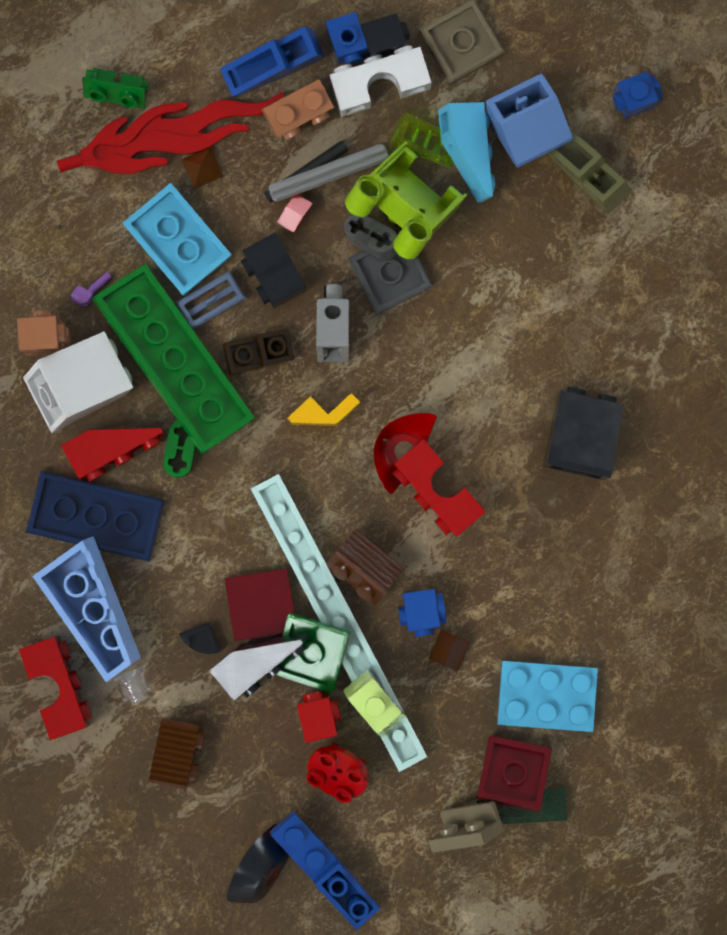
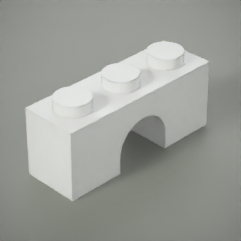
(404, 69)

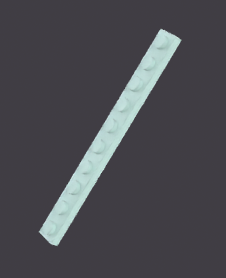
(331, 605)

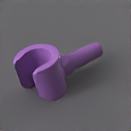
(83, 296)

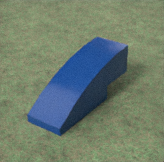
(272, 61)

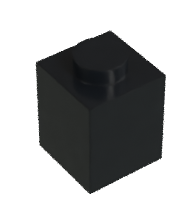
(385, 35)

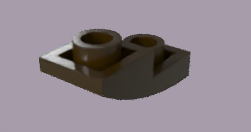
(258, 351)

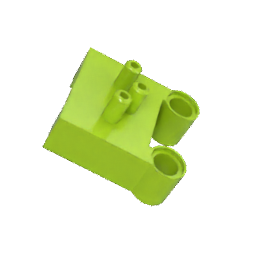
(404, 201)

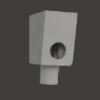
(332, 334)

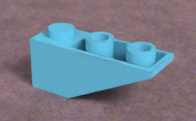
(466, 141)

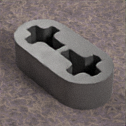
(368, 242)

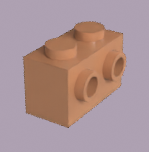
(298, 108)
(42, 334)

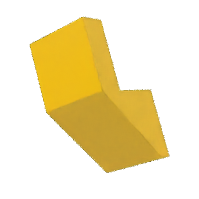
(312, 414)

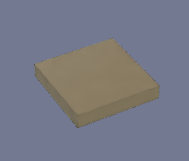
(461, 41)

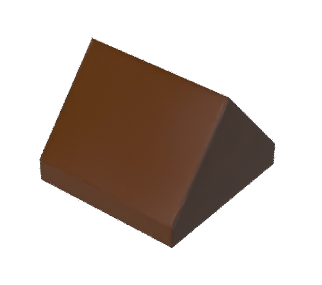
(449, 650)

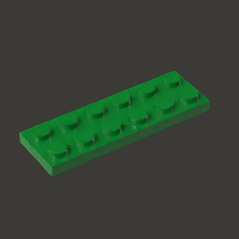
(173, 358)

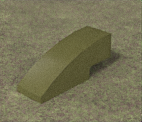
(591, 173)

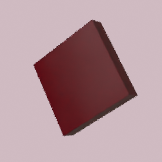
(259, 603)
(514, 774)

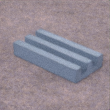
(204, 290)

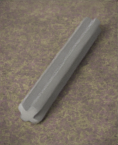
(328, 172)

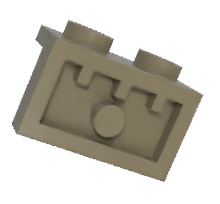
(467, 827)

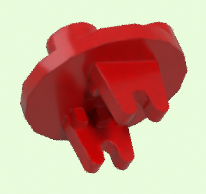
(337, 772)

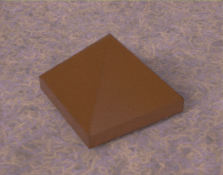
(202, 168)

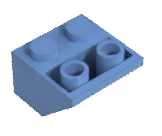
(528, 120)

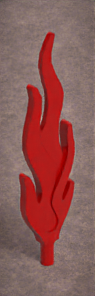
(151, 133)

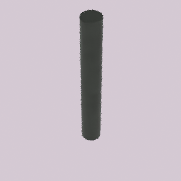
(324, 158)

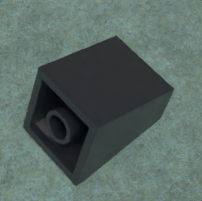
(584, 434)

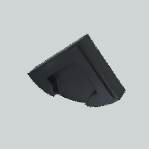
(201, 639)

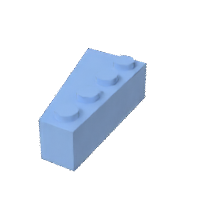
(90, 608)

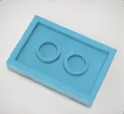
(177, 239)
(547, 696)

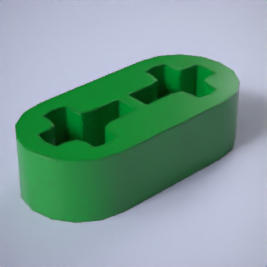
(172, 450)

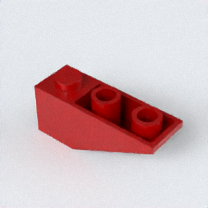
(101, 448)

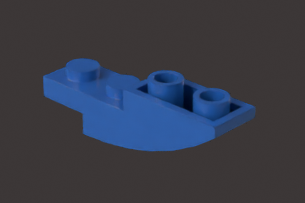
(325, 869)

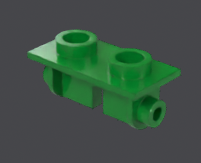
(101, 87)

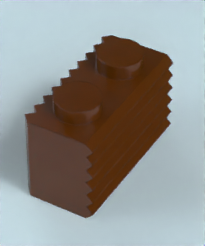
(365, 567)
(176, 753)

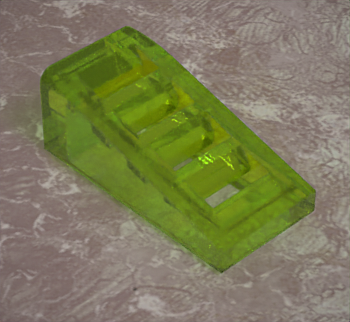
(420, 150)

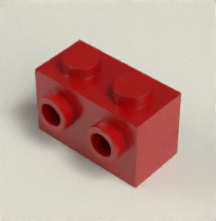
(318, 716)

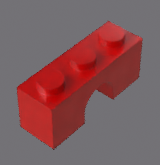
(453, 512)
(51, 660)

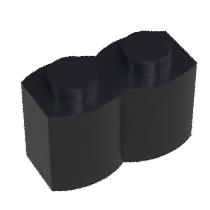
(274, 271)

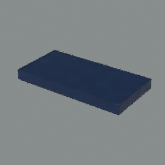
(79, 510)

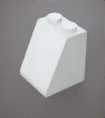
(78, 381)

